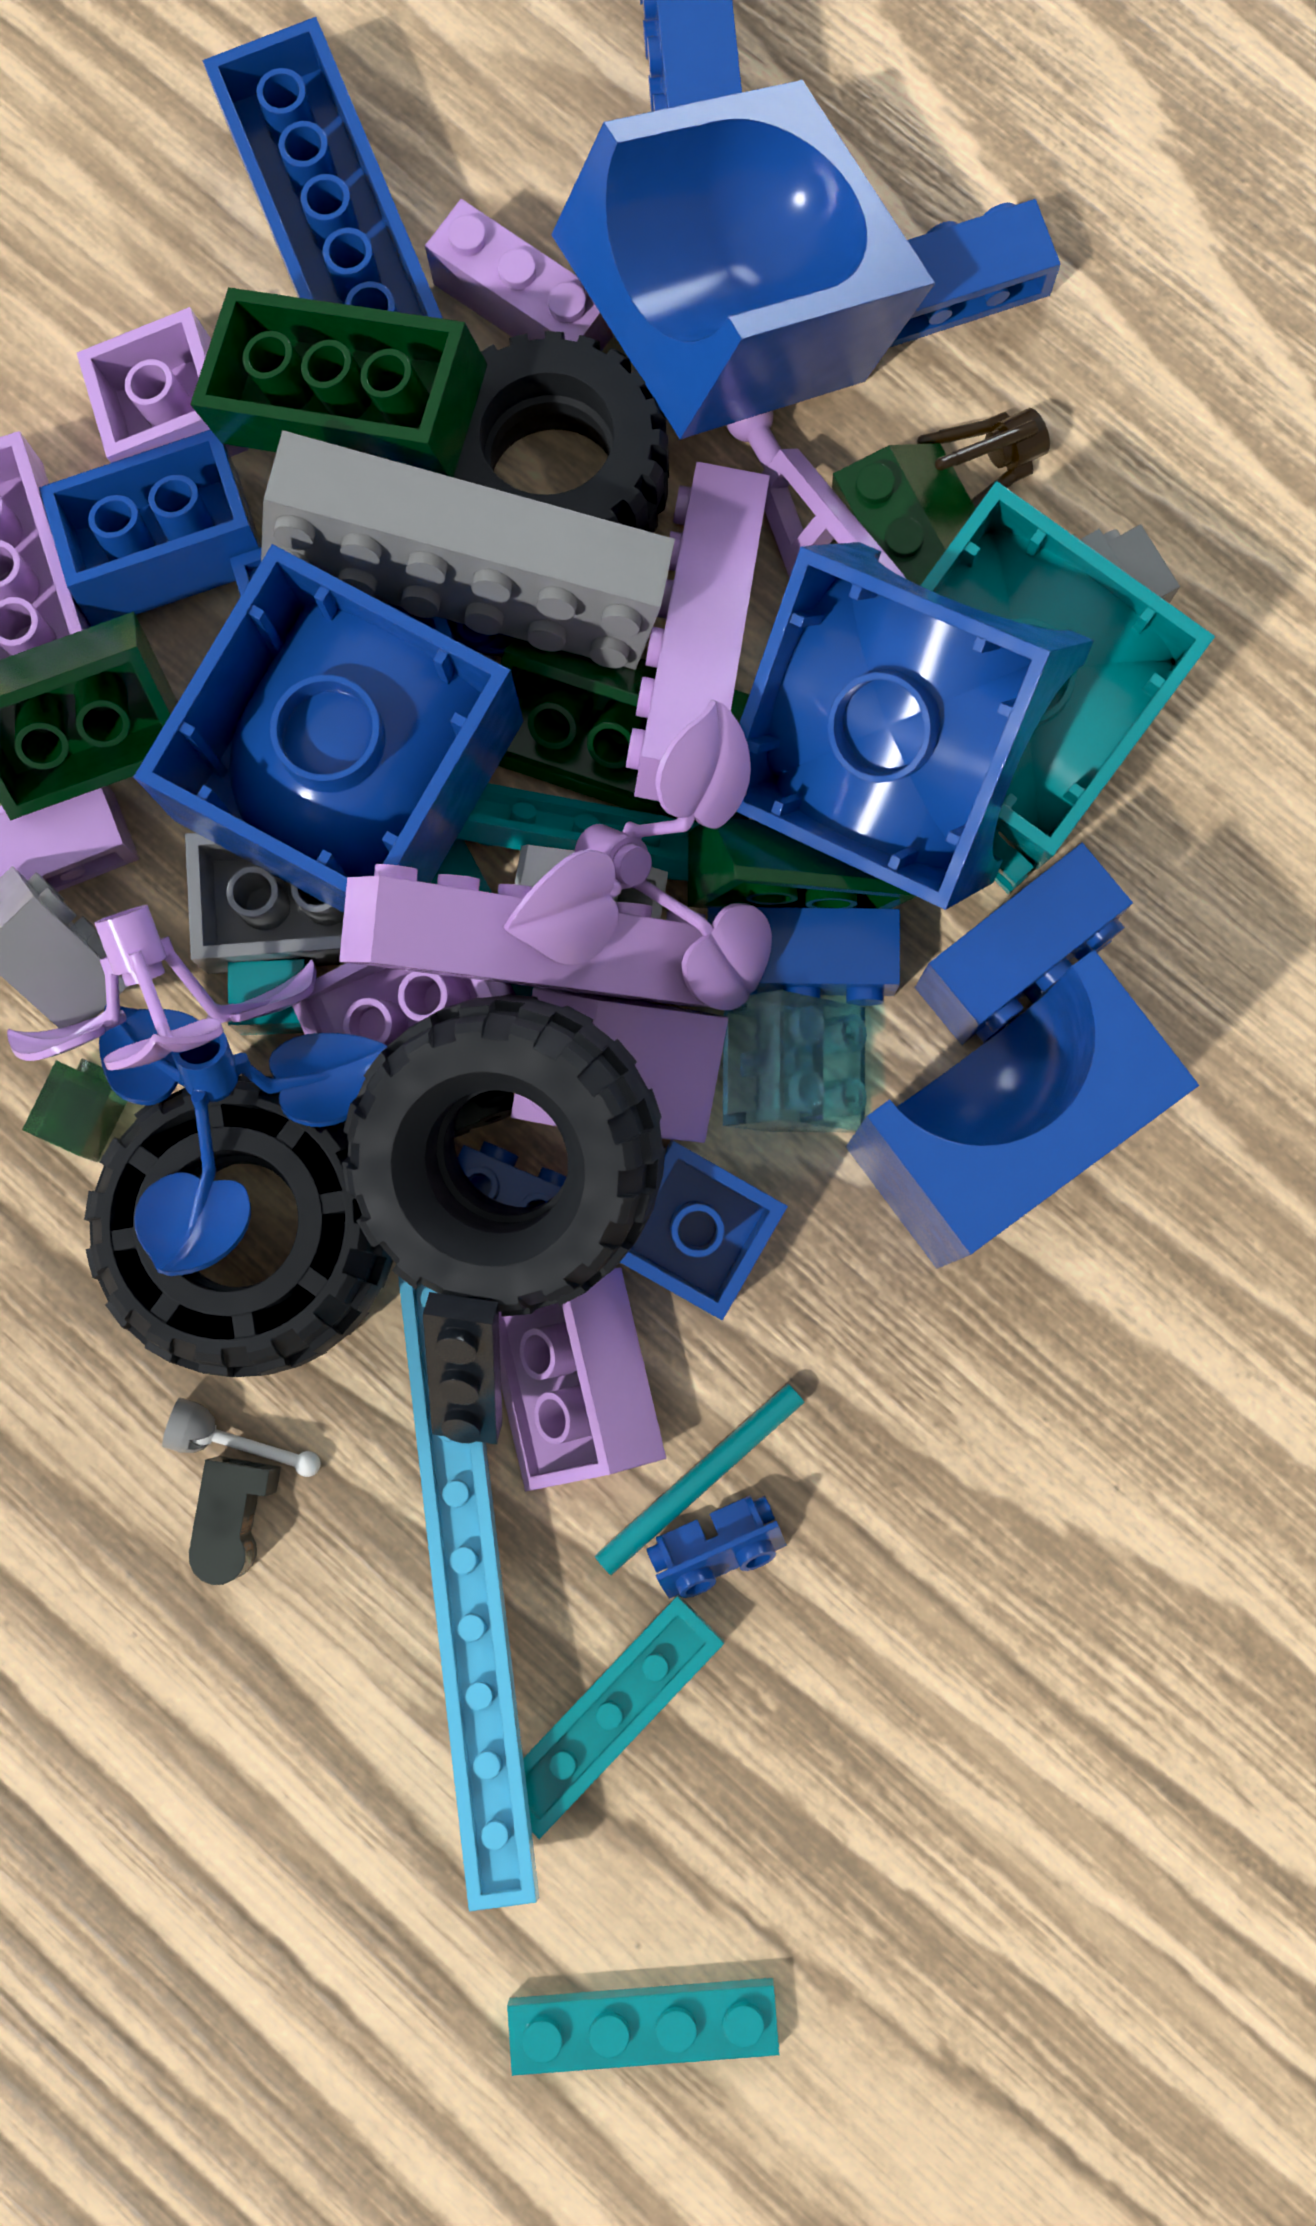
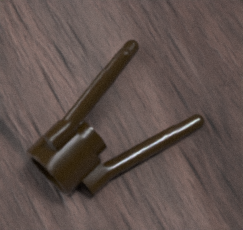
(1008, 442)

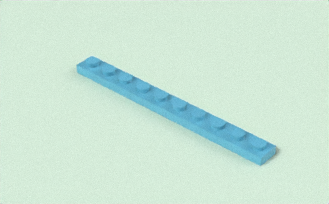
(472, 1647)

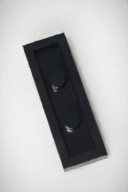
(463, 1367)

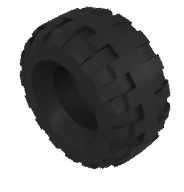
(432, 1214)
(219, 1328)

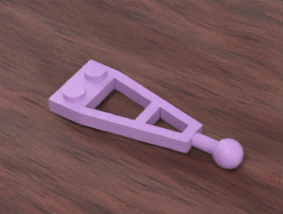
(792, 468)

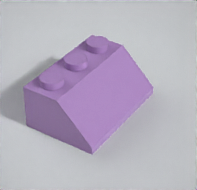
(578, 1388)

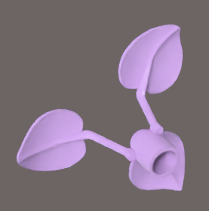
(573, 908)
(136, 954)

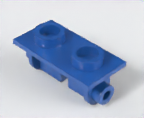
(697, 1562)

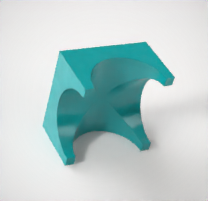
(1041, 575)

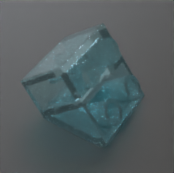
(794, 1064)

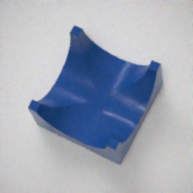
(895, 721)

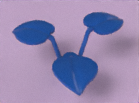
(198, 1221)

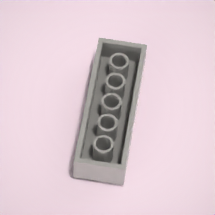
(467, 551)

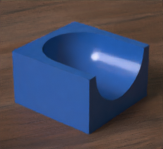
(738, 255)
(331, 734)
(1021, 1114)

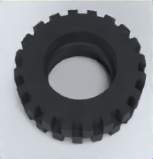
(581, 391)

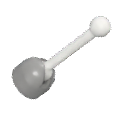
(194, 1428)

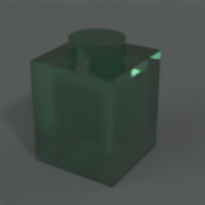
(76, 1110)

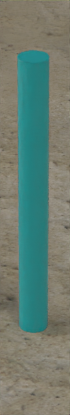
(699, 1479)

